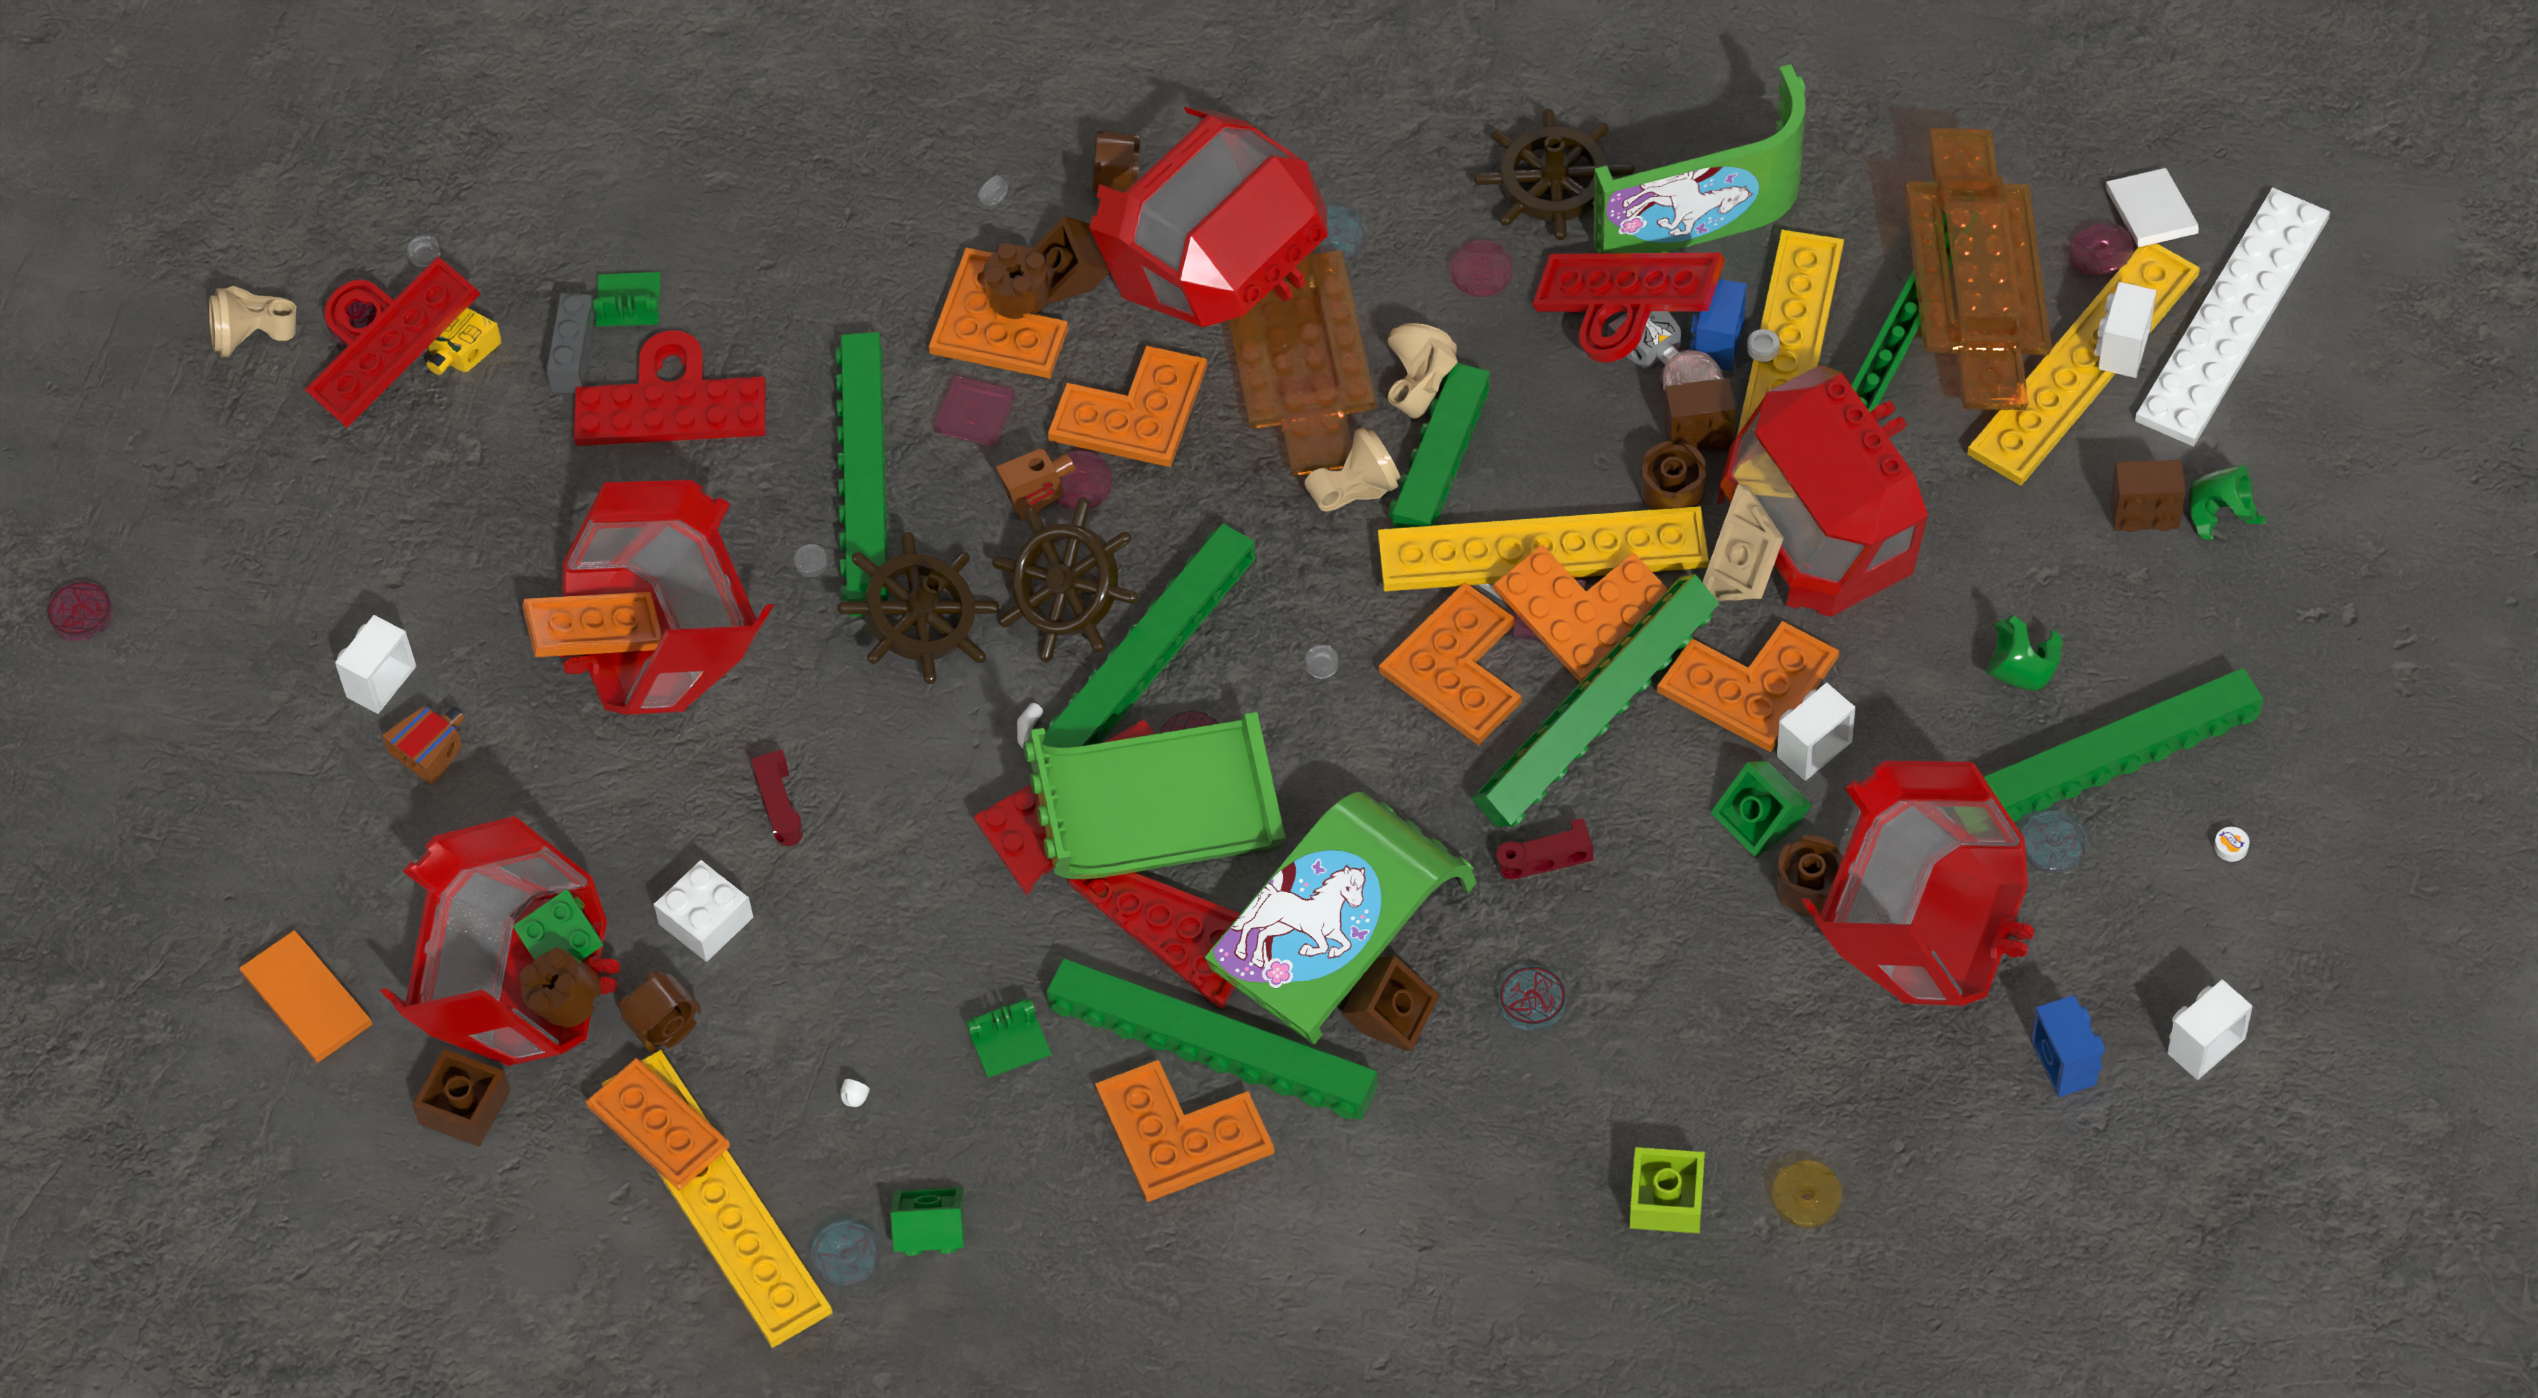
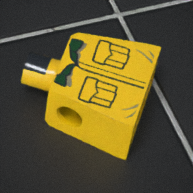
(464, 343)

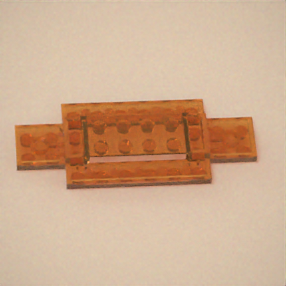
(1992, 265)
(1290, 370)

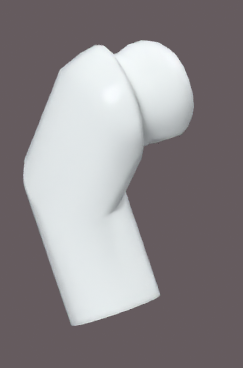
(1027, 721)

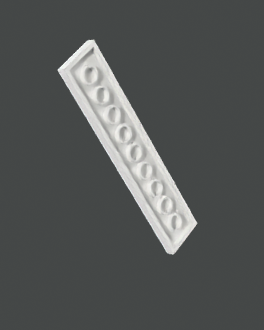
(2232, 317)

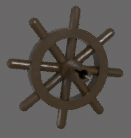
(1551, 172)
(1065, 579)
(918, 607)

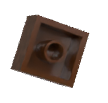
(1700, 414)
(2147, 495)
(461, 1097)

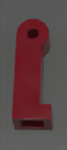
(784, 821)
(1546, 853)

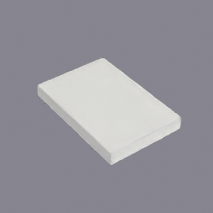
(2152, 207)

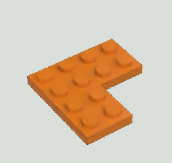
(977, 334)
(1134, 426)
(1576, 622)
(1441, 666)
(1752, 697)
(1175, 1148)

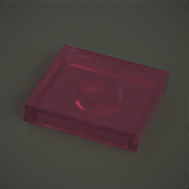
(974, 411)

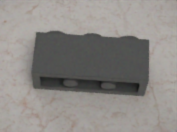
(571, 343)

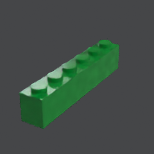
(1441, 447)

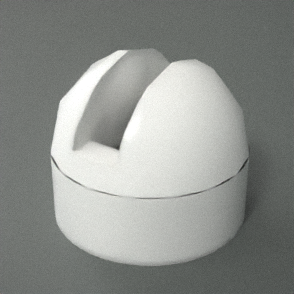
(853, 1093)

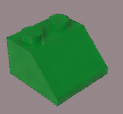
(1760, 807)
(928, 1220)

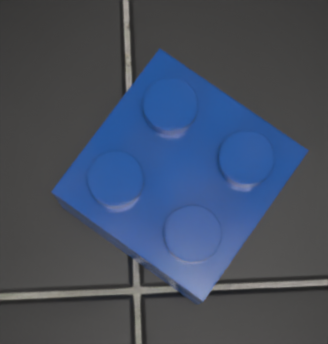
(1720, 328)
(2067, 1045)

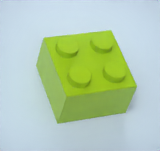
(1667, 1190)

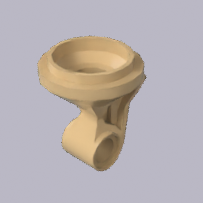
(238, 313)
(1427, 358)
(1365, 476)

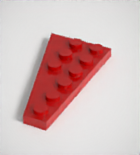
(1015, 830)
(1167, 923)

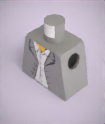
(1659, 340)

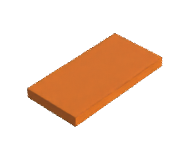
(592, 624)
(305, 996)
(657, 1124)

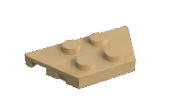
(1743, 550)

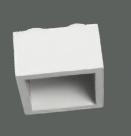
(2125, 329)
(375, 664)
(1815, 731)
(703, 910)
(2209, 1028)

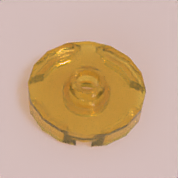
(1811, 1179)

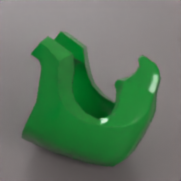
(2218, 489)
(2016, 661)

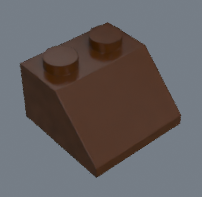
(1071, 259)
(1390, 1003)

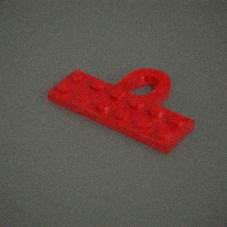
(1625, 284)
(393, 339)
(673, 409)

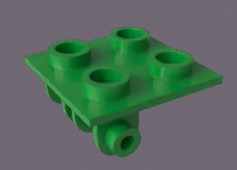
(628, 299)
(559, 925)
(1008, 1037)

